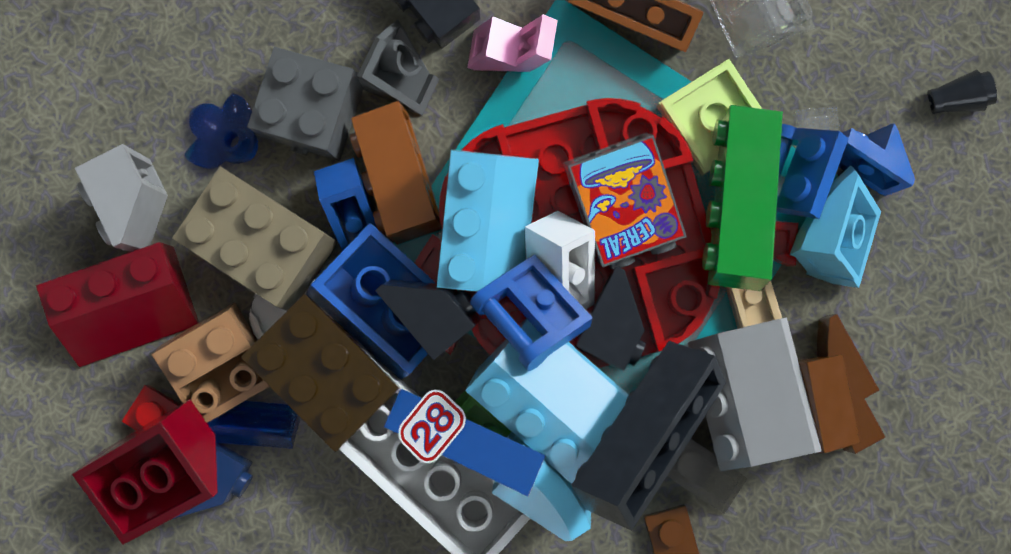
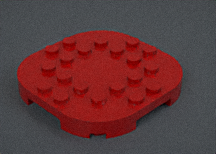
(666, 286)

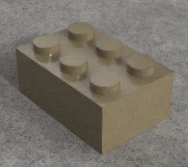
(255, 240)

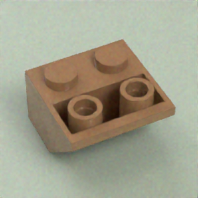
(208, 363)

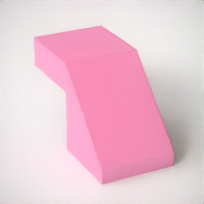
(511, 48)

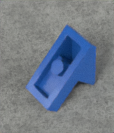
(878, 159)

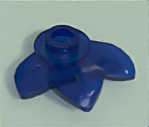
(216, 130)

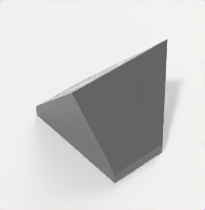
(397, 71)

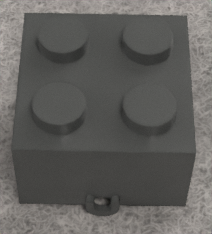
(306, 104)

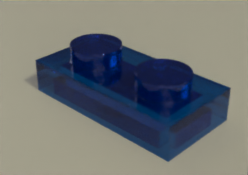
(257, 425)

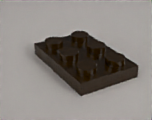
(320, 372)

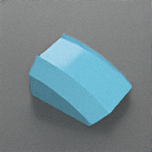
(841, 240)
(550, 502)

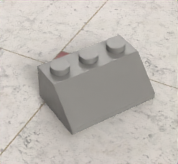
(764, 404)

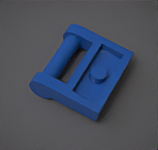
(810, 170)
(542, 302)

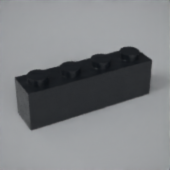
(649, 434)

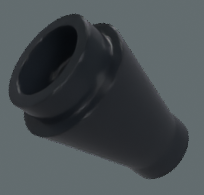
(965, 93)

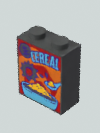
(626, 200)

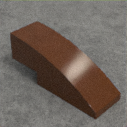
(833, 341)

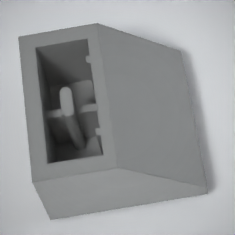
(124, 195)

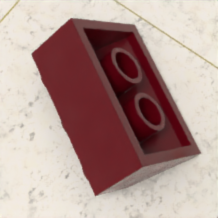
(118, 304)
(153, 473)

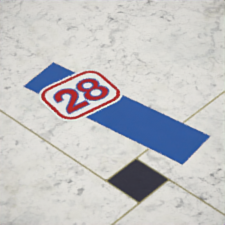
(439, 427)

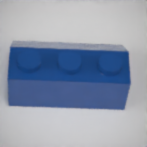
(350, 298)

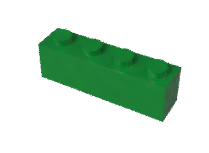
(744, 198)

